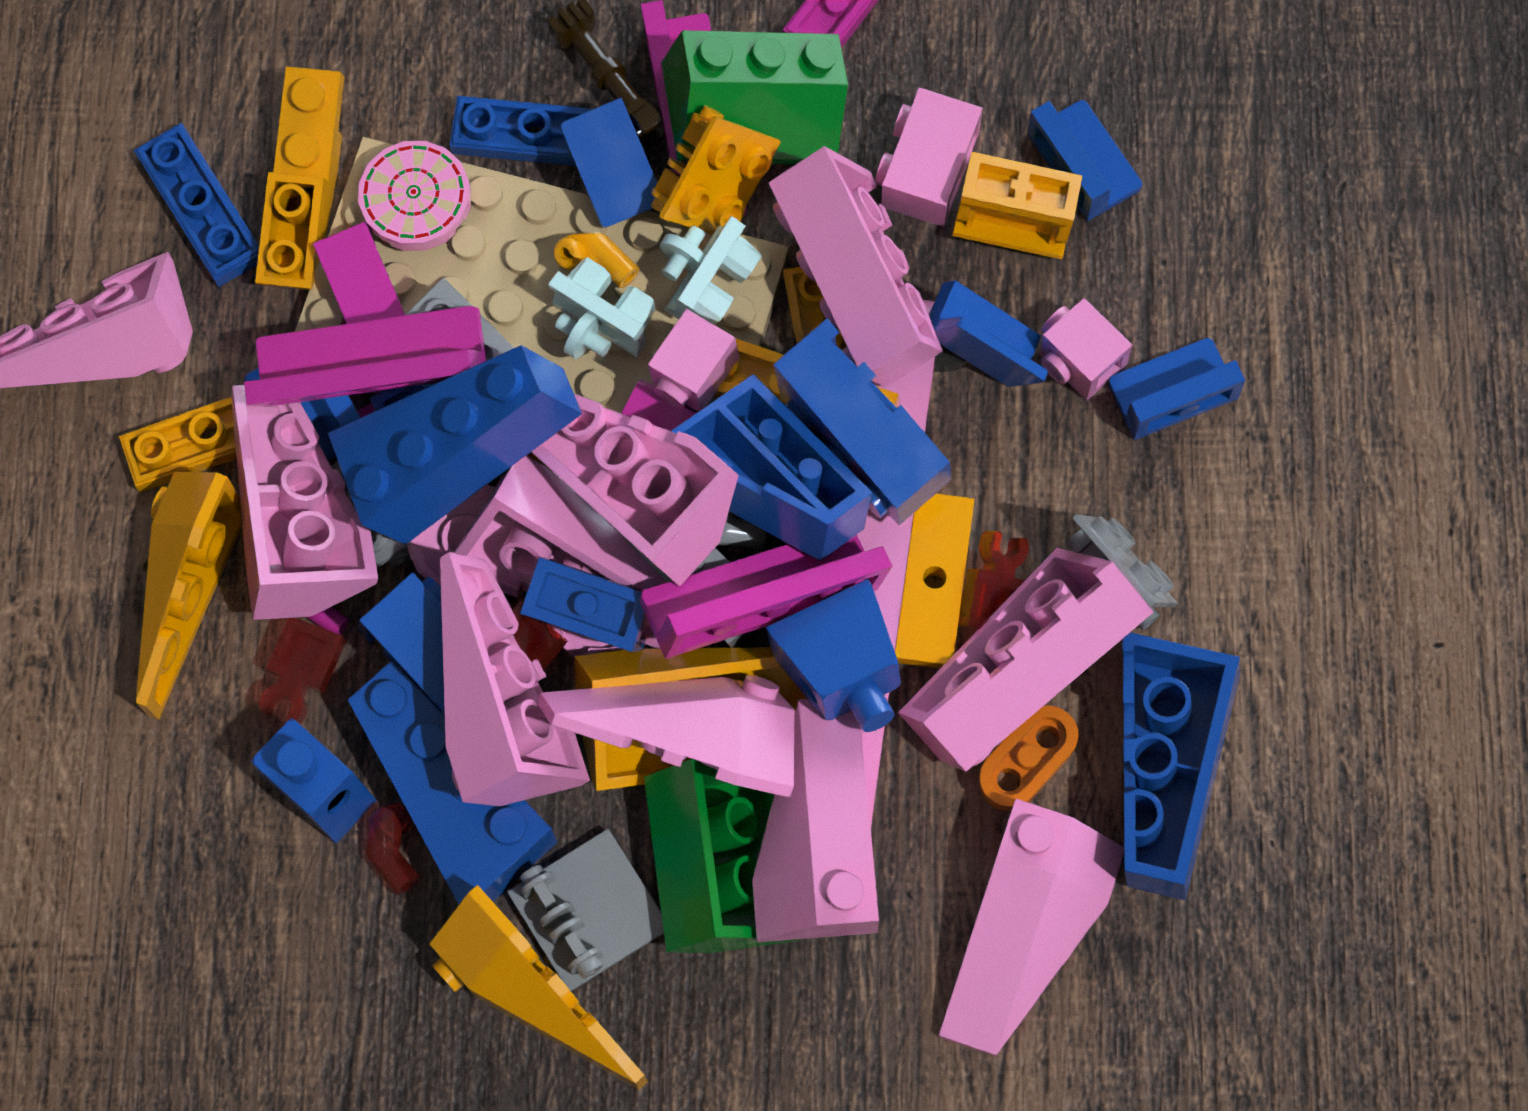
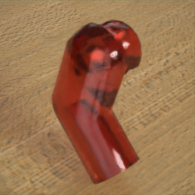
(383, 846)

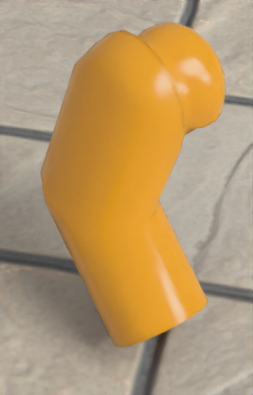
(601, 249)

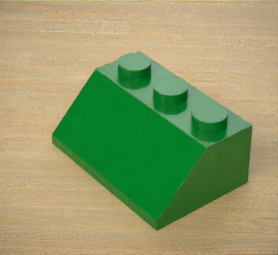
(763, 81)
(706, 857)

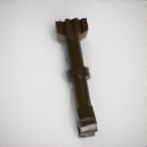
(574, 29)

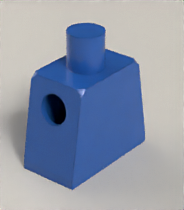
(840, 656)
(312, 778)

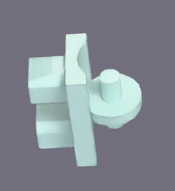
(723, 251)
(580, 298)

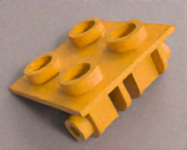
(718, 173)

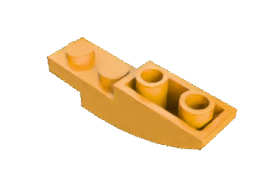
(302, 179)

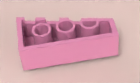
(855, 264)
(1024, 656)

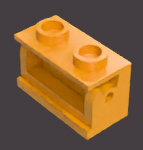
(1017, 205)

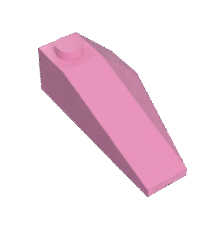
(118, 334)
(647, 483)
(541, 516)
(296, 518)
(720, 721)
(493, 727)
(817, 843)
(1036, 909)

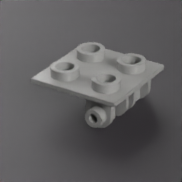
(1113, 543)
(587, 909)

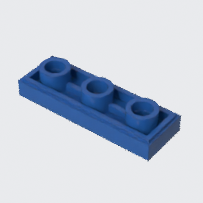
(501, 130)
(214, 225)

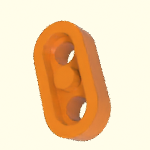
(1028, 760)

